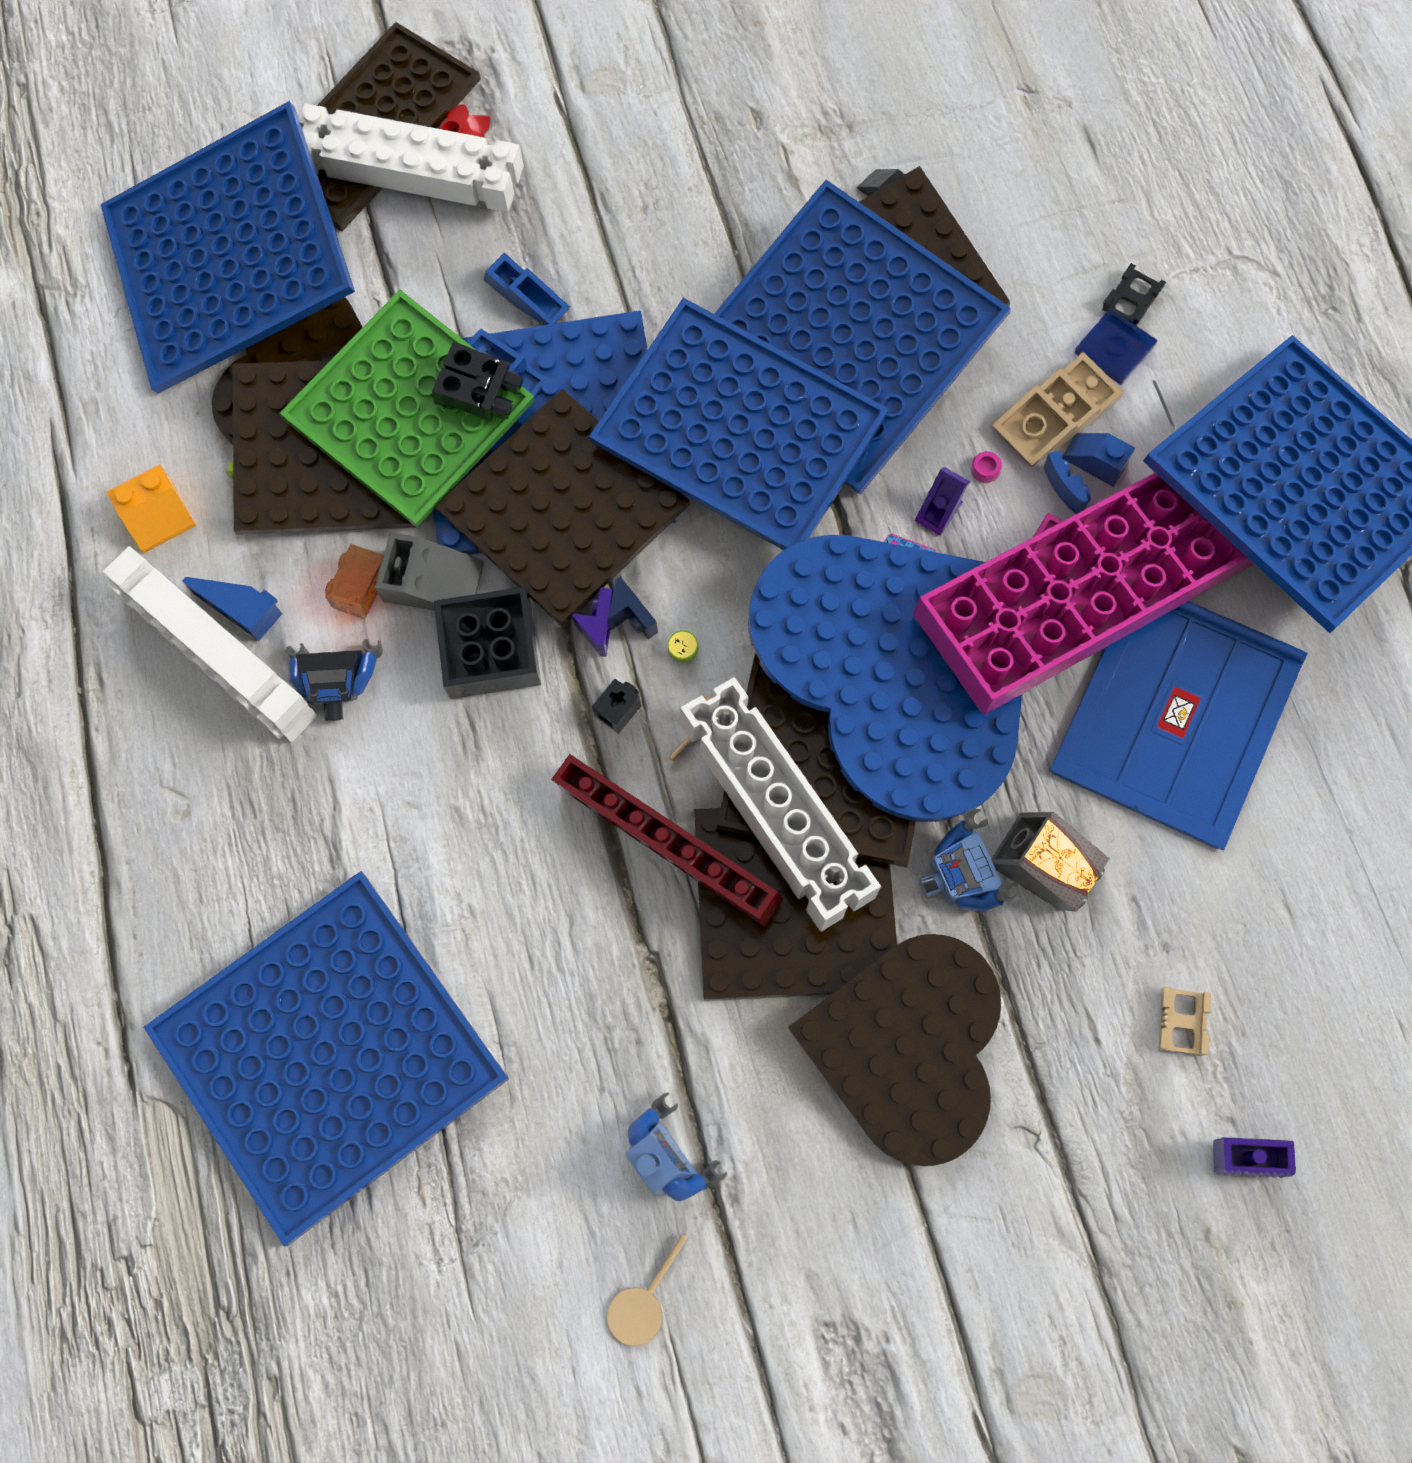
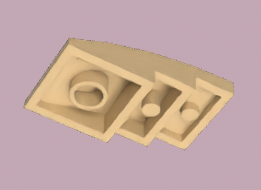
(1058, 409)

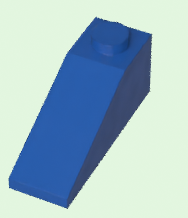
(239, 603)

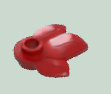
(461, 122)

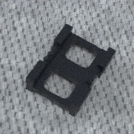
(1124, 291)

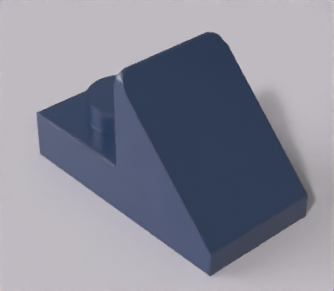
(627, 606)

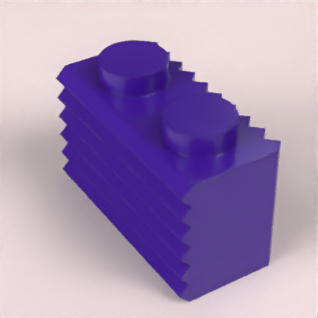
(1254, 1157)

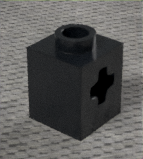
(617, 716)

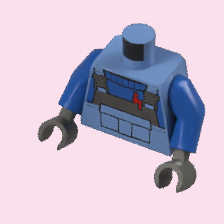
(966, 870)
(660, 1158)

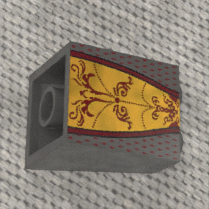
(1050, 860)

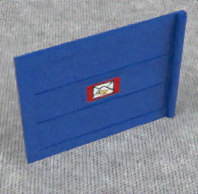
(1181, 720)

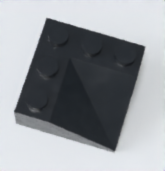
(487, 642)

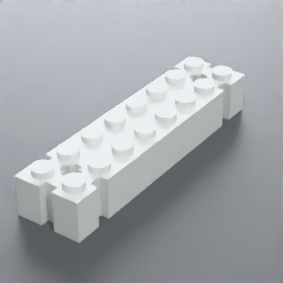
(412, 157)
(209, 645)
(778, 804)

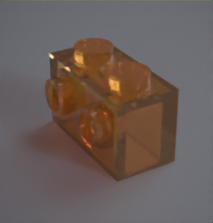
(355, 582)

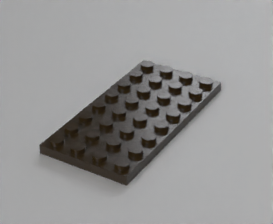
(396, 81)

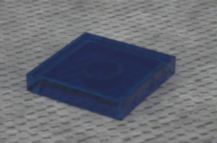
(1116, 346)

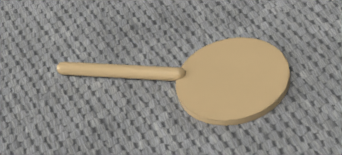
(635, 1312)

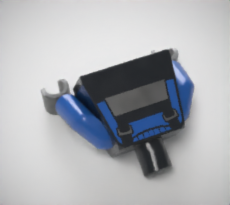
(332, 675)

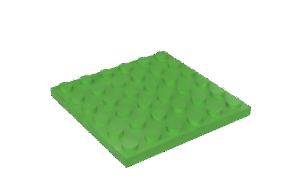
(379, 414)

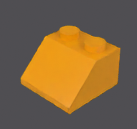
(151, 508)

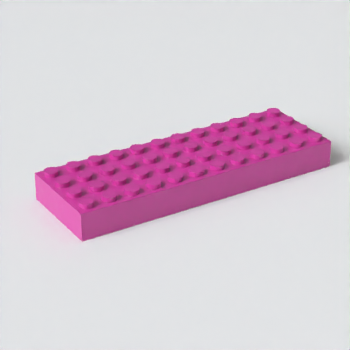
(1074, 590)

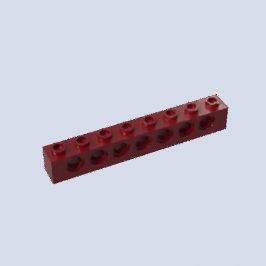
(668, 840)

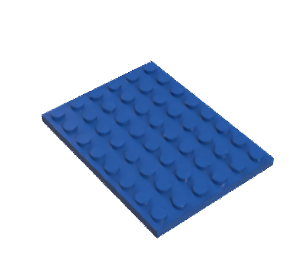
(739, 426)

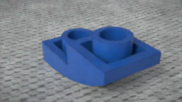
(1067, 487)

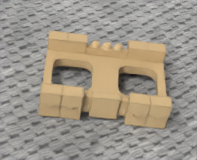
(1195, 1023)

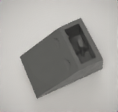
(422, 571)

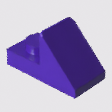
(942, 501)
(596, 627)

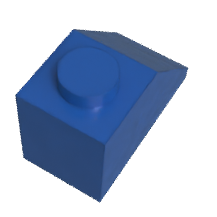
(1099, 455)

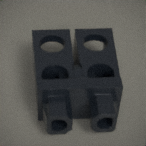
(476, 383)

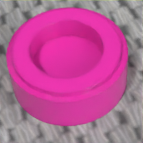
(986, 467)

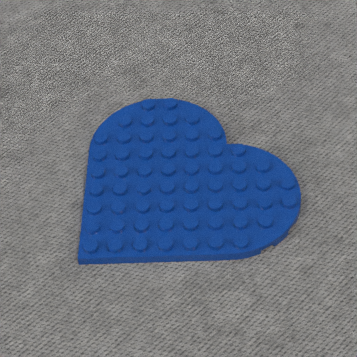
(844, 640)

